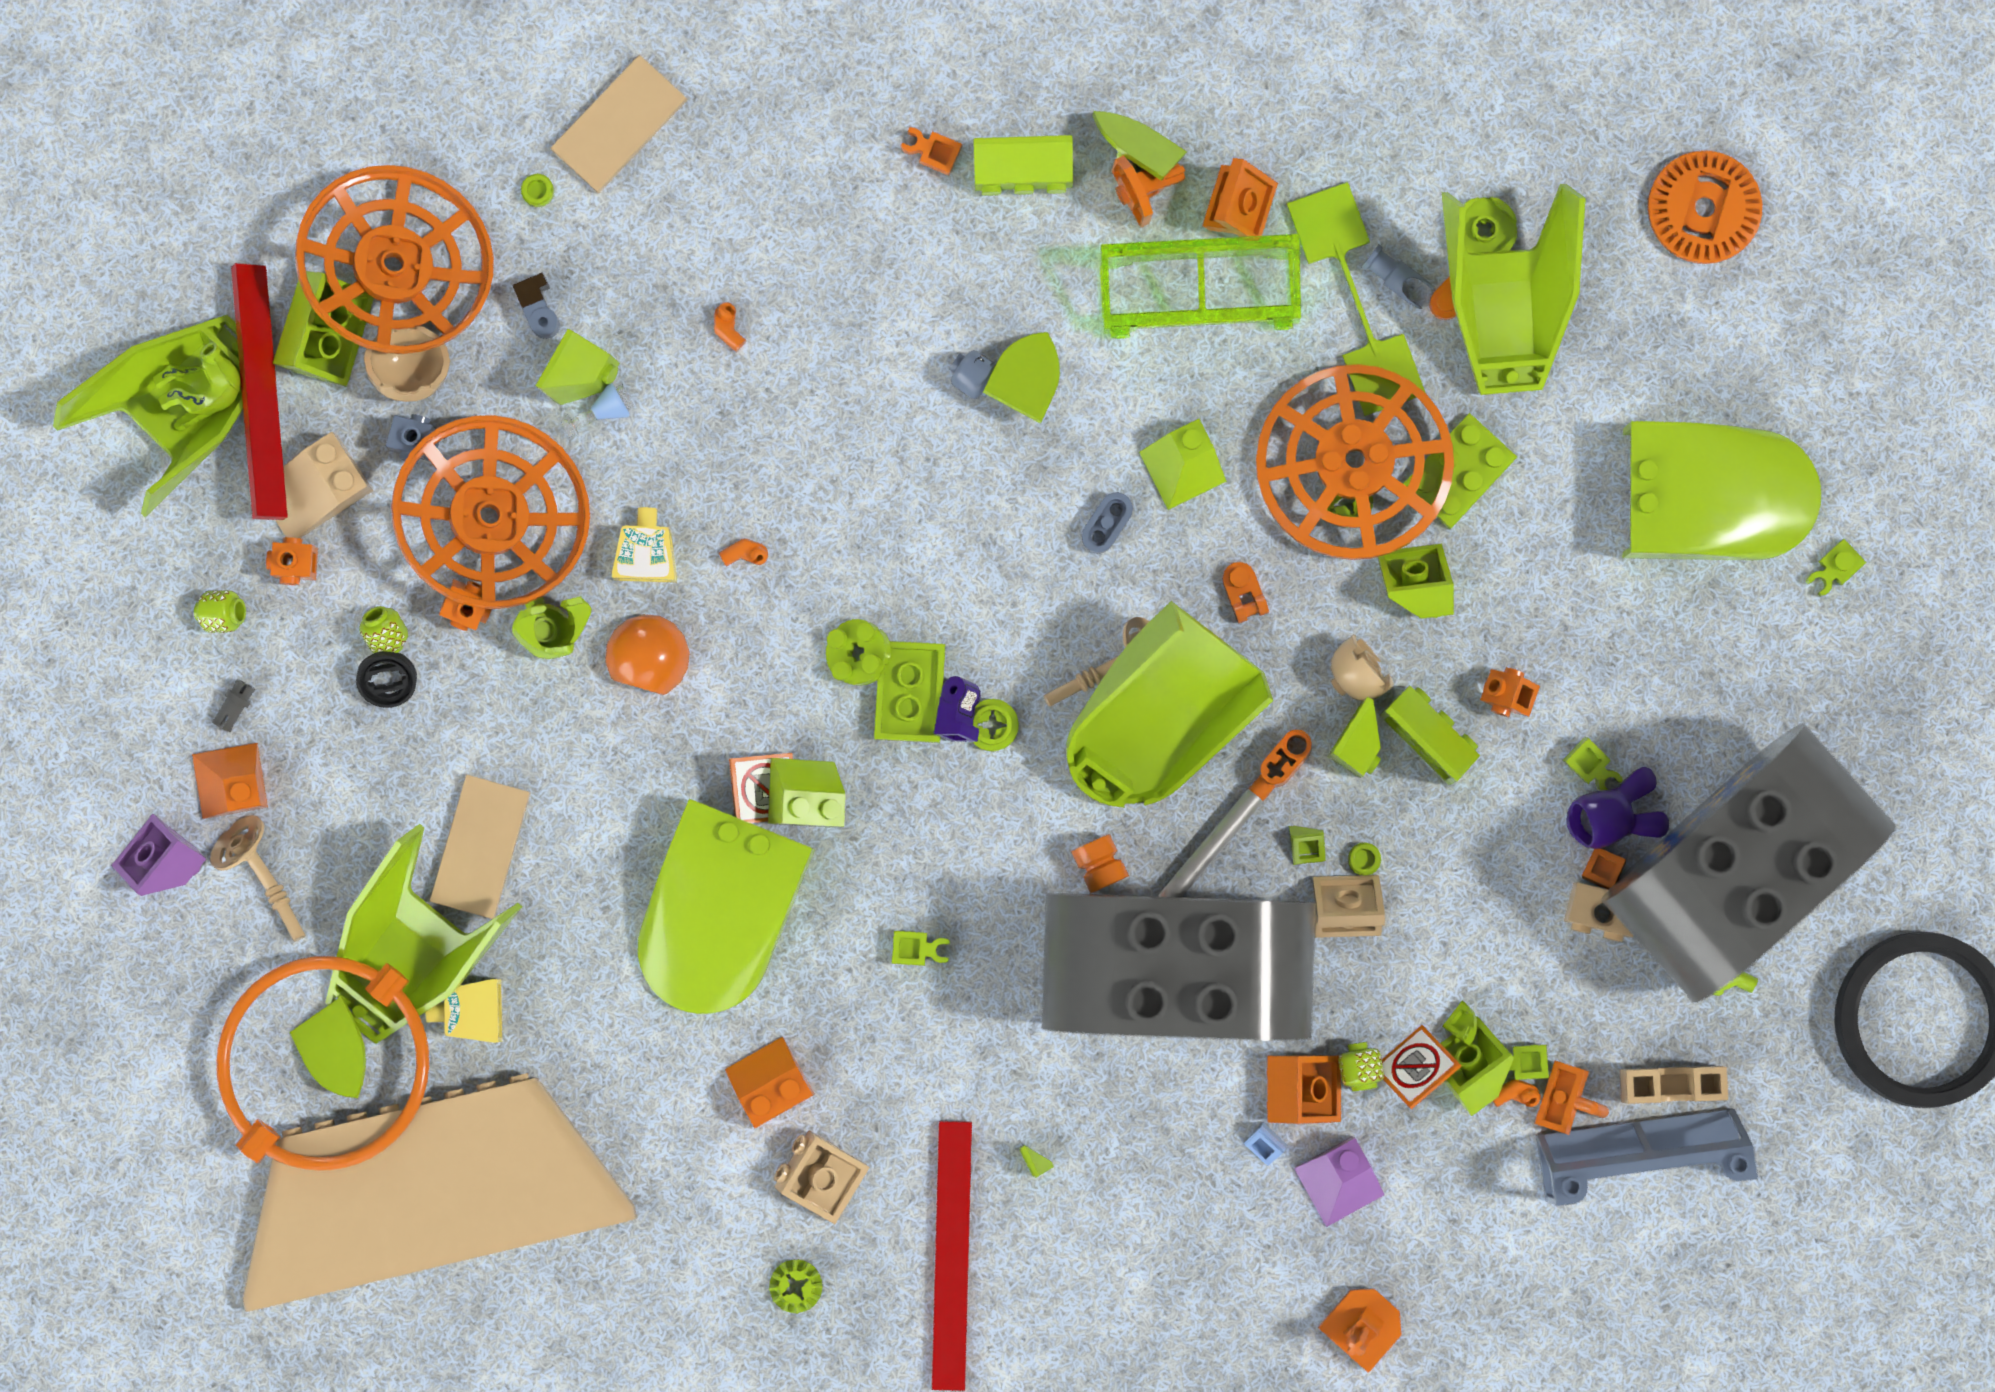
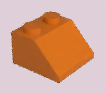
(769, 1082)
(1303, 1089)

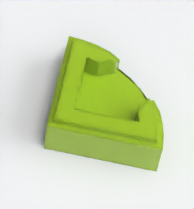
(1462, 1023)

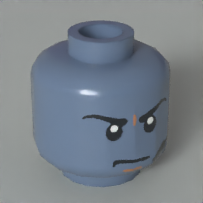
(971, 373)

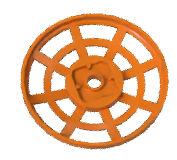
(395, 242)
(1354, 482)
(493, 493)

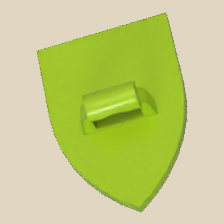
(1139, 143)
(1026, 376)
(333, 1049)

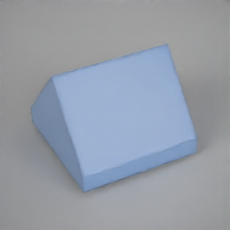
(1265, 1144)

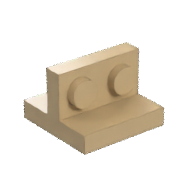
(1348, 906)

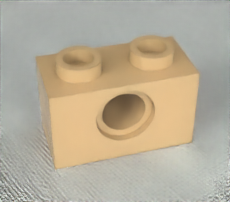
(1581, 909)

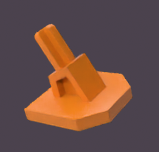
(1139, 187)
(1363, 1326)

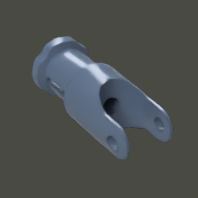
(1393, 273)

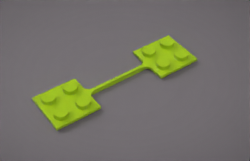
(1330, 228)

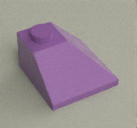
(158, 859)
(1339, 1181)

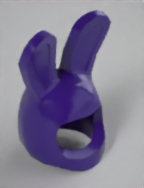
(1613, 815)

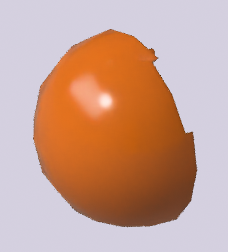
(648, 654)

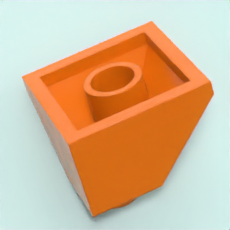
(230, 780)

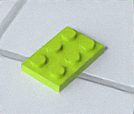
(1477, 465)
(910, 693)

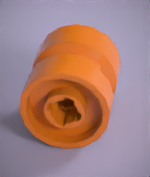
(1099, 863)

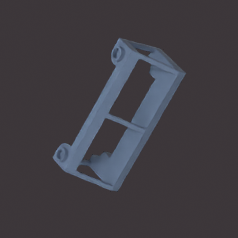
(1643, 1147)

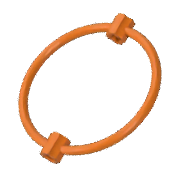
(261, 1138)

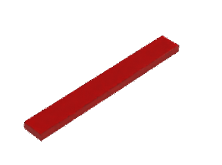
(259, 392)
(952, 1256)

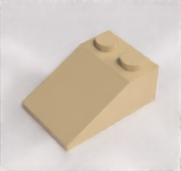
(320, 485)

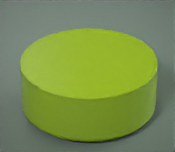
(537, 190)
(1364, 859)

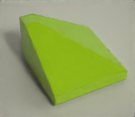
(1306, 841)
(1036, 1162)

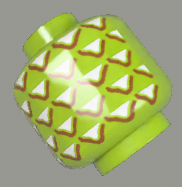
(220, 611)
(383, 630)
(1361, 1067)

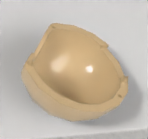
(411, 374)

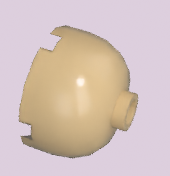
(1358, 671)

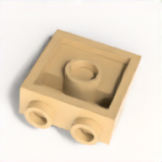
(820, 1176)

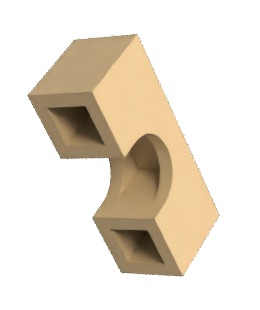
(1673, 1084)

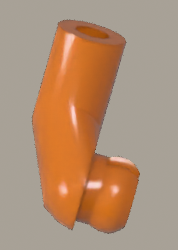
(724, 326)
(746, 550)
(1520, 1092)

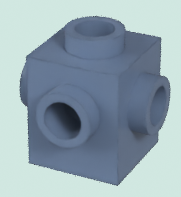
(403, 431)

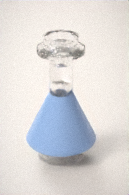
(611, 404)

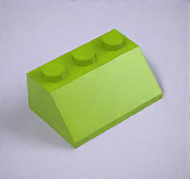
(1023, 164)
(310, 344)
(1431, 734)

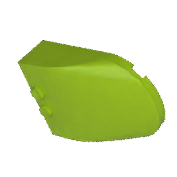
(1717, 492)
(1162, 711)
(718, 909)

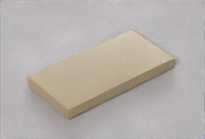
(618, 124)
(480, 846)

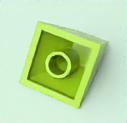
(577, 370)
(1183, 464)
(1419, 580)
(1359, 741)
(1482, 1070)

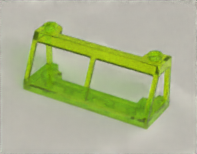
(1271, 246)

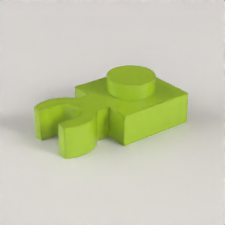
(1839, 564)
(1590, 764)
(912, 948)
(1530, 1062)

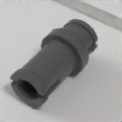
(233, 705)

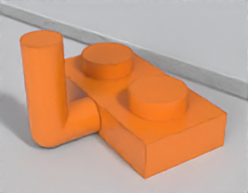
(1564, 1098)

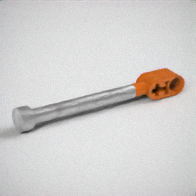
(1239, 814)

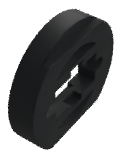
(376, 694)

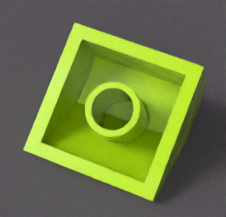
(805, 793)

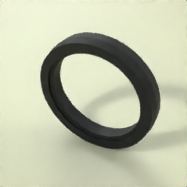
(1848, 1030)

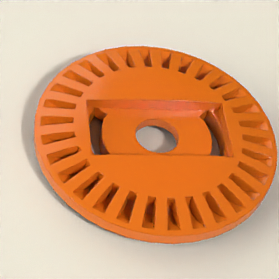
(1735, 208)

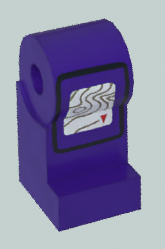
(957, 710)

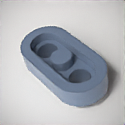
(1107, 523)

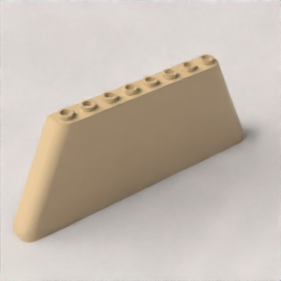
(451, 1188)

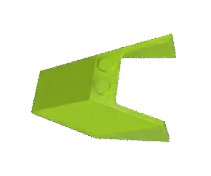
(1516, 300)
(129, 387)
(403, 930)

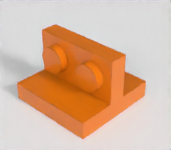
(1240, 200)

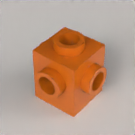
(303, 564)
(457, 613)
(1509, 692)

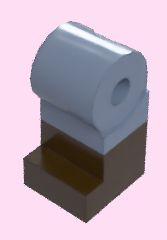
(533, 303)

